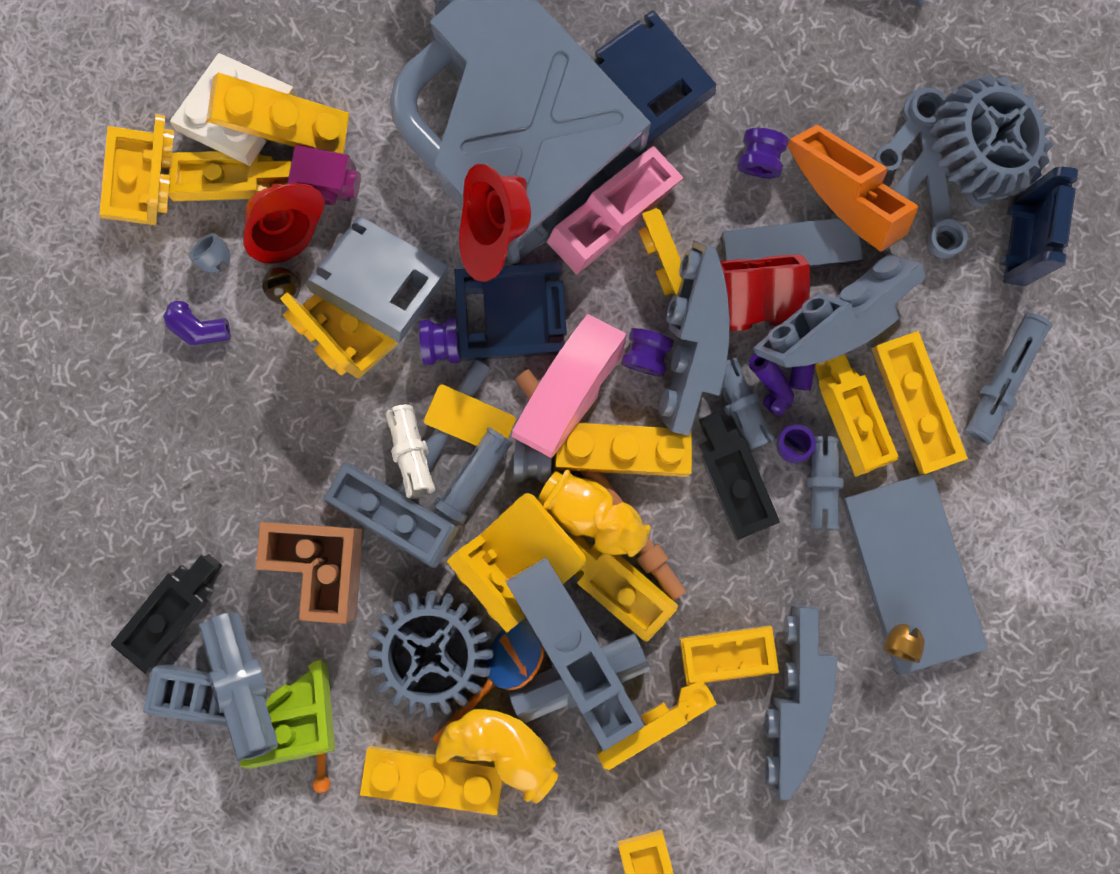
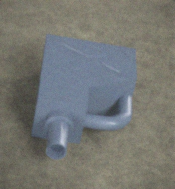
(522, 106)

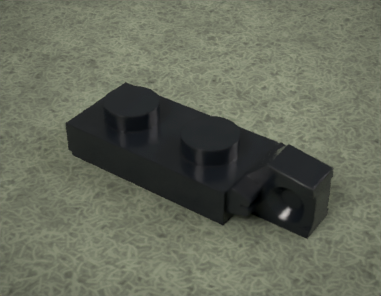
(735, 478)
(166, 613)

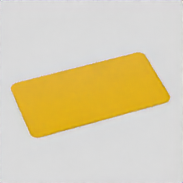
(466, 416)

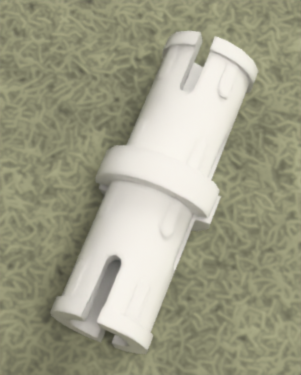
(409, 451)

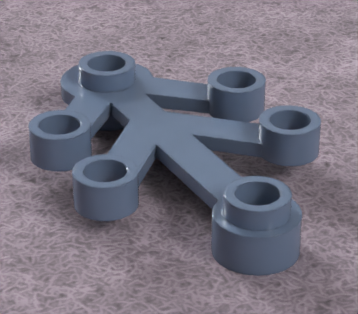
(927, 167)

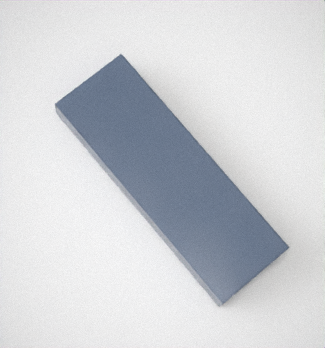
(819, 241)
(391, 515)

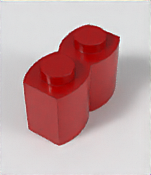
(765, 289)

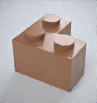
(328, 562)

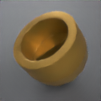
(905, 645)

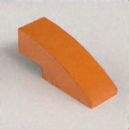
(853, 187)

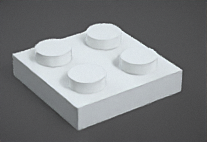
(192, 114)

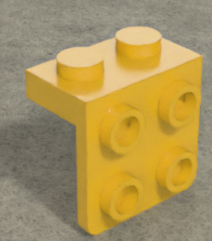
(132, 173)
(343, 339)
(508, 547)

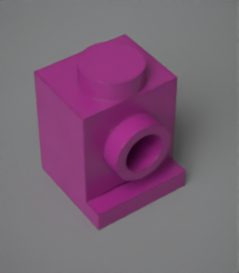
(327, 172)

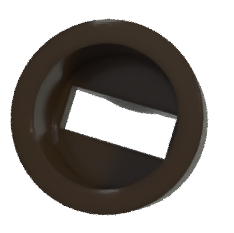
(277, 292)

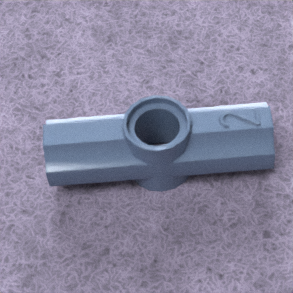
(238, 686)
(549, 693)

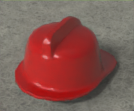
(491, 218)
(281, 221)

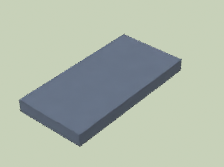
(915, 569)

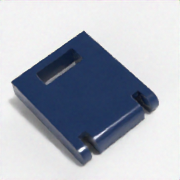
(650, 65)
(1040, 227)
(518, 312)

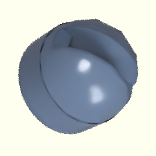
(210, 253)

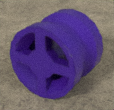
(762, 153)
(439, 341)
(647, 352)

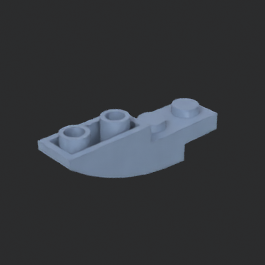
(703, 322)
(834, 326)
(575, 653)
(802, 719)

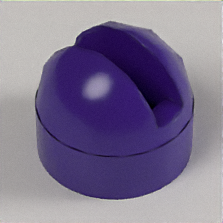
(800, 438)

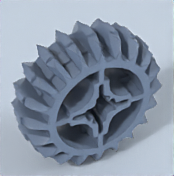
(991, 138)
(412, 642)

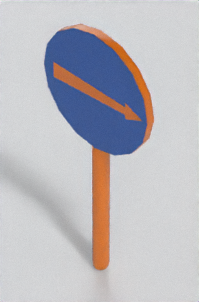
(513, 665)

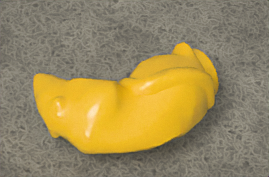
(588, 510)
(499, 738)

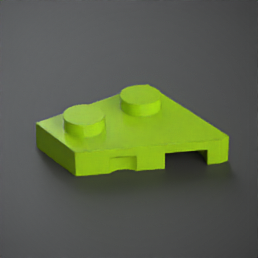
(300, 718)

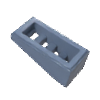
(157, 692)

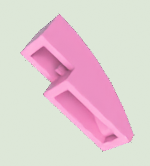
(613, 209)
(570, 385)

